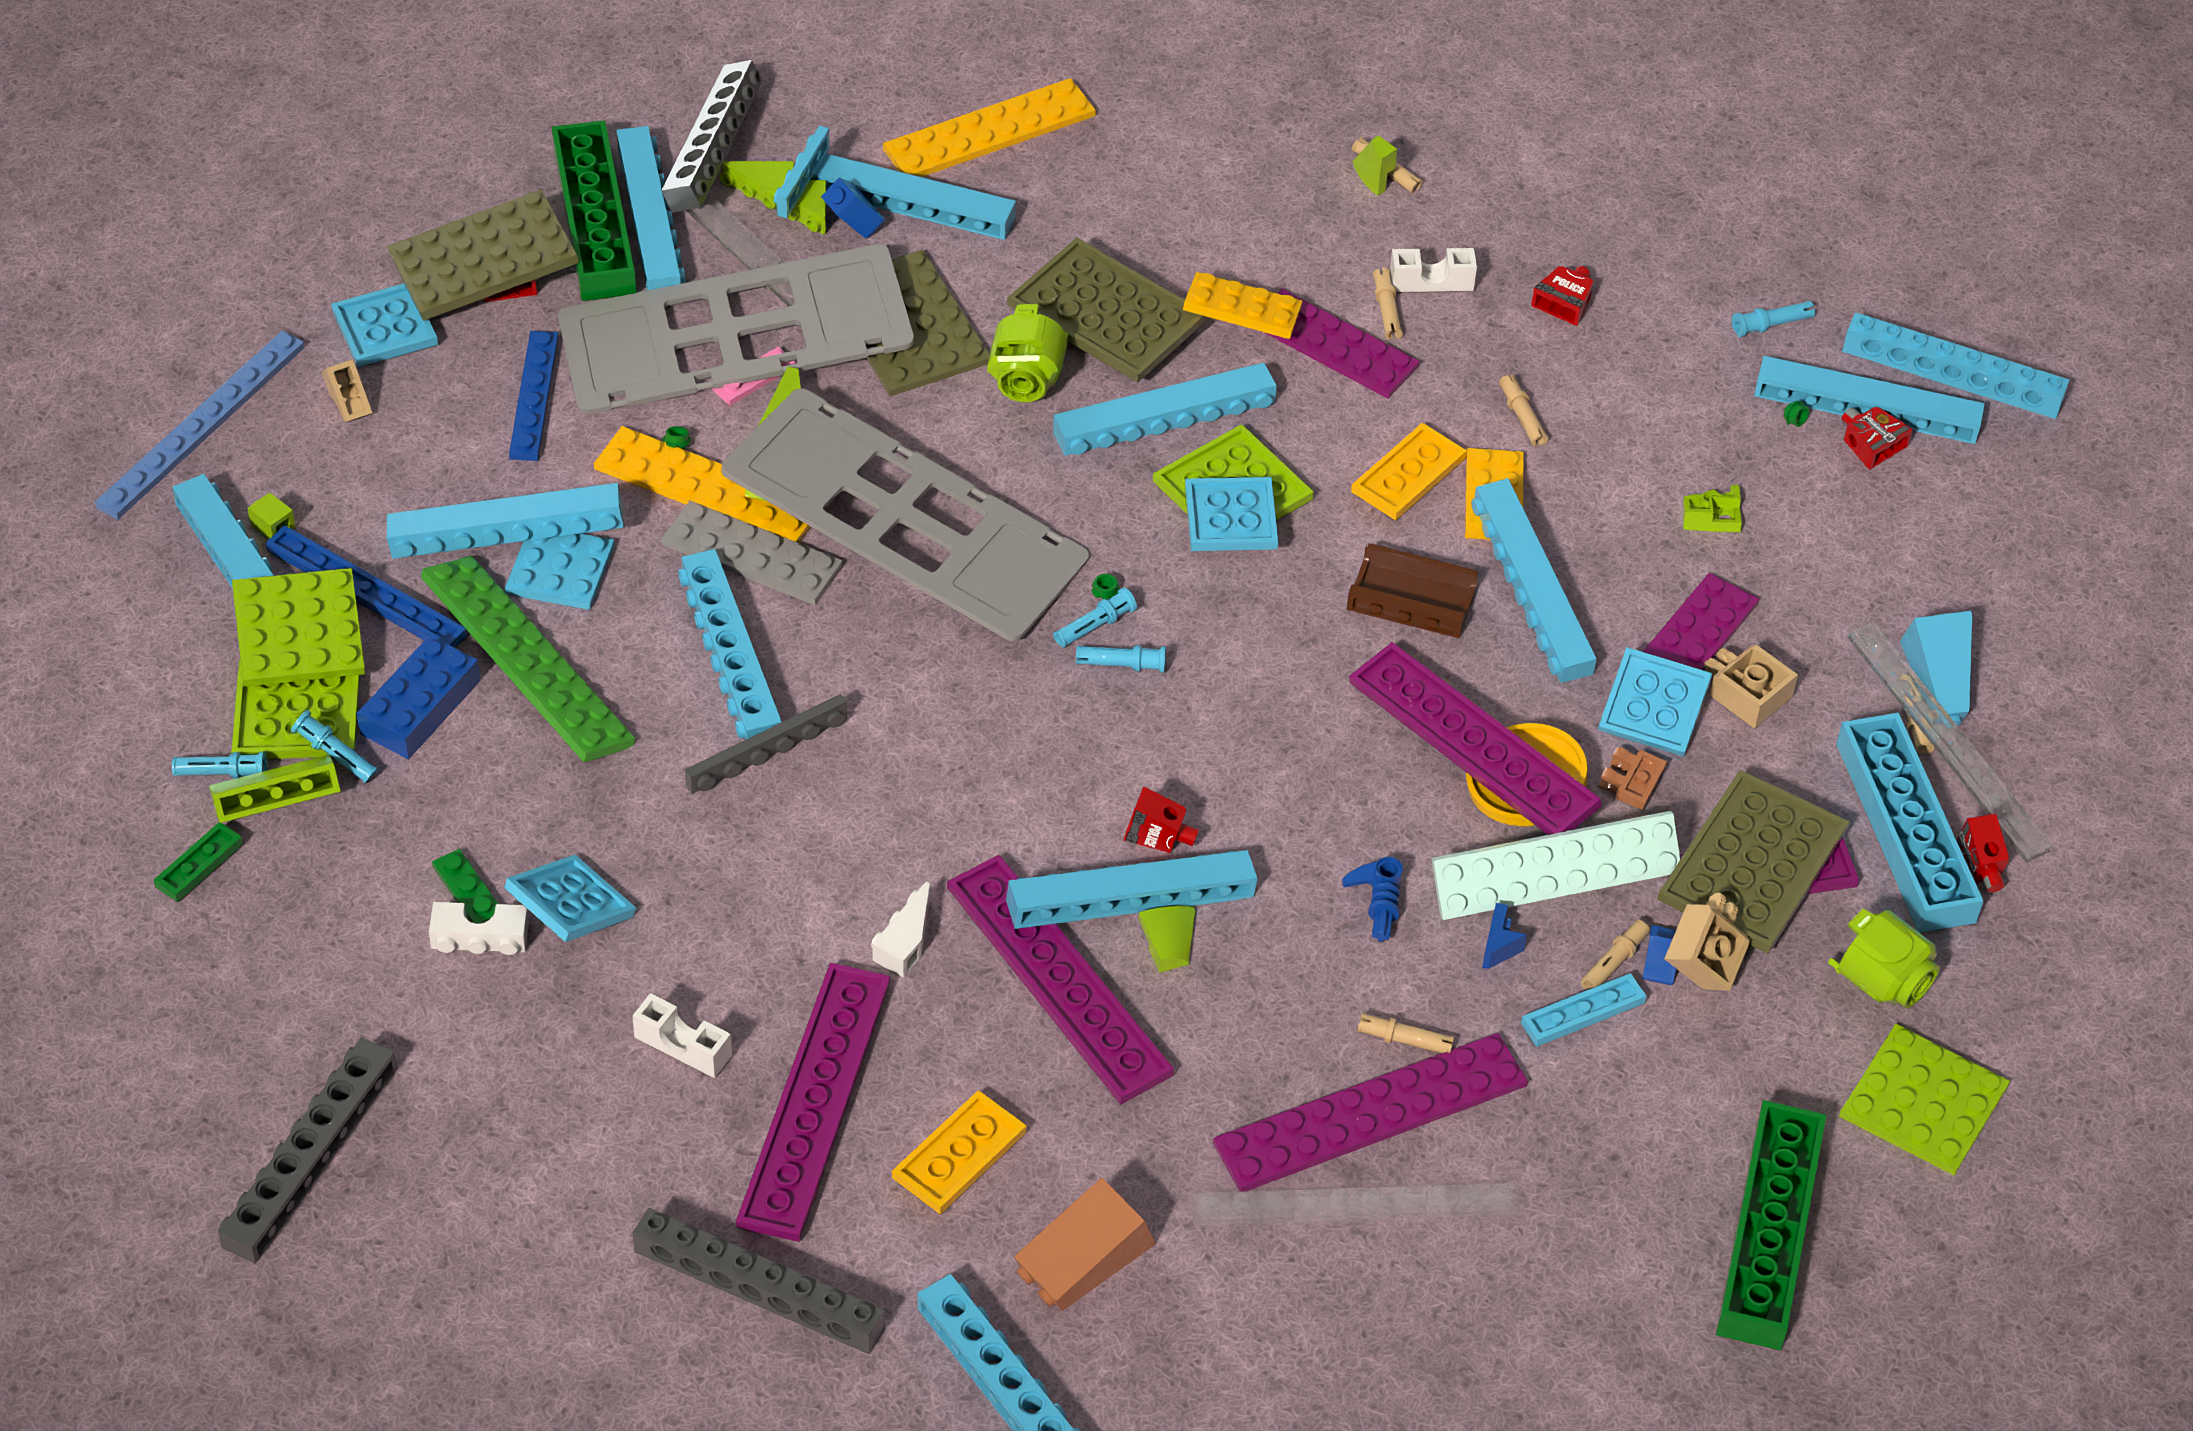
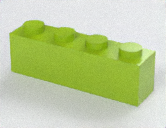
(274, 788)

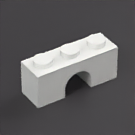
(1453, 273)
(503, 932)
(660, 1026)

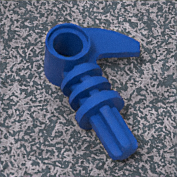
(1386, 880)

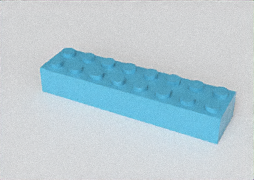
(1909, 823)

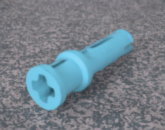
(1761, 320)
(1106, 612)
(1137, 658)
(323, 738)
(233, 765)

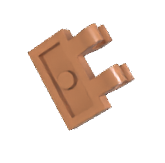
(1640, 780)

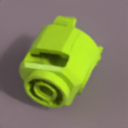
(1028, 349)
(1888, 959)

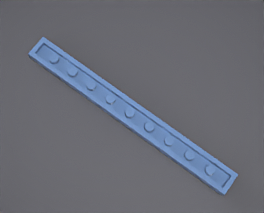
(199, 425)

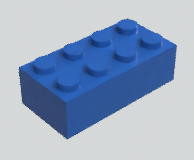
(418, 697)

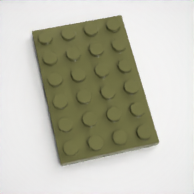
(482, 254)
(1108, 309)
(942, 334)
(1759, 853)

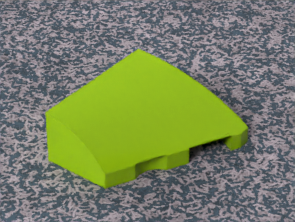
(1375, 163)
(1704, 509)
(1169, 935)

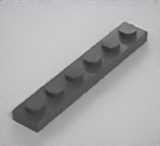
(765, 744)

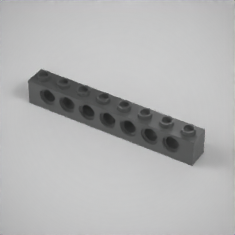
(712, 136)
(251, 1240)
(759, 1280)

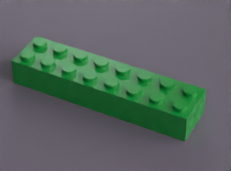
(593, 210)
(1771, 1225)

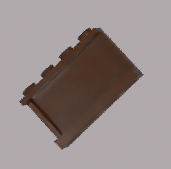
(1413, 590)

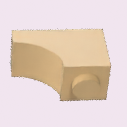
(347, 390)

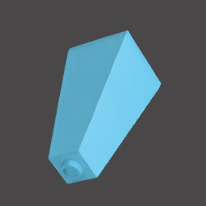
(1941, 657)

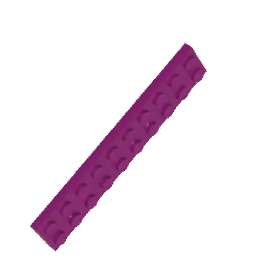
(1475, 741)
(1063, 985)
(813, 1103)
(1369, 1112)

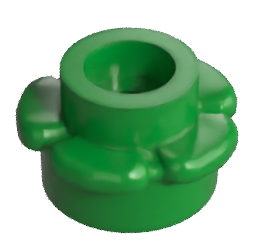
(1796, 411)
(677, 437)
(1105, 581)

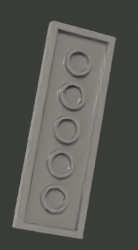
(753, 552)

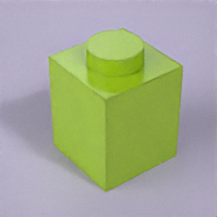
(270, 515)

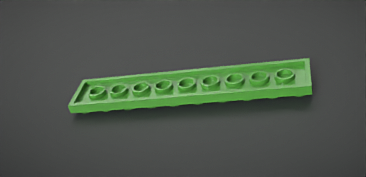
(528, 658)

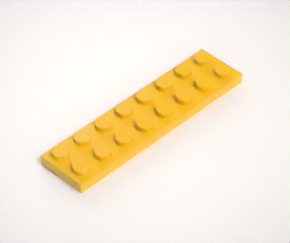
(989, 129)
(690, 478)

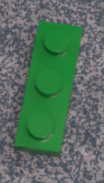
(198, 862)
(465, 886)

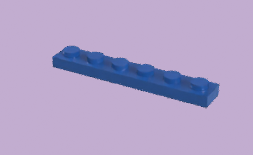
(533, 396)

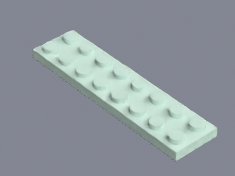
(1556, 865)

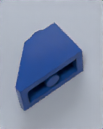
(853, 207)

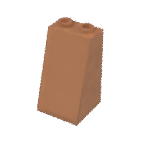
(1084, 1246)

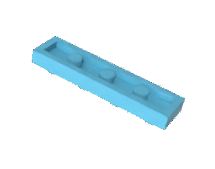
(803, 171)
(1583, 1009)

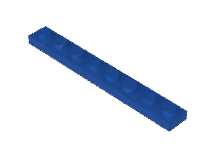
(369, 590)

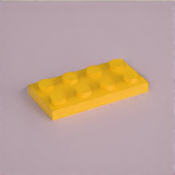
(1242, 305)
(1485, 467)
(1408, 471)
(959, 1152)

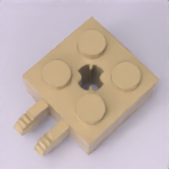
(1750, 683)
(1709, 944)

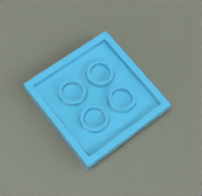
(382, 325)
(1231, 514)
(561, 569)
(1655, 701)
(570, 898)

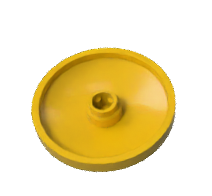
(1552, 744)

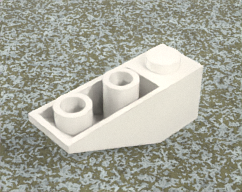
(903, 939)

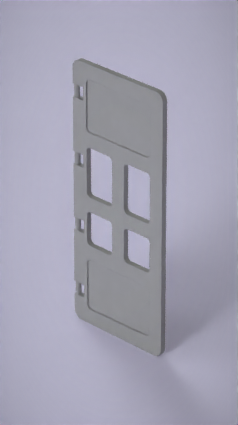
(630, 350)
(995, 575)

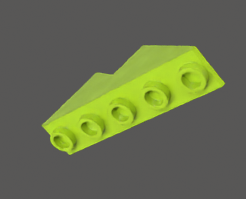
(763, 178)

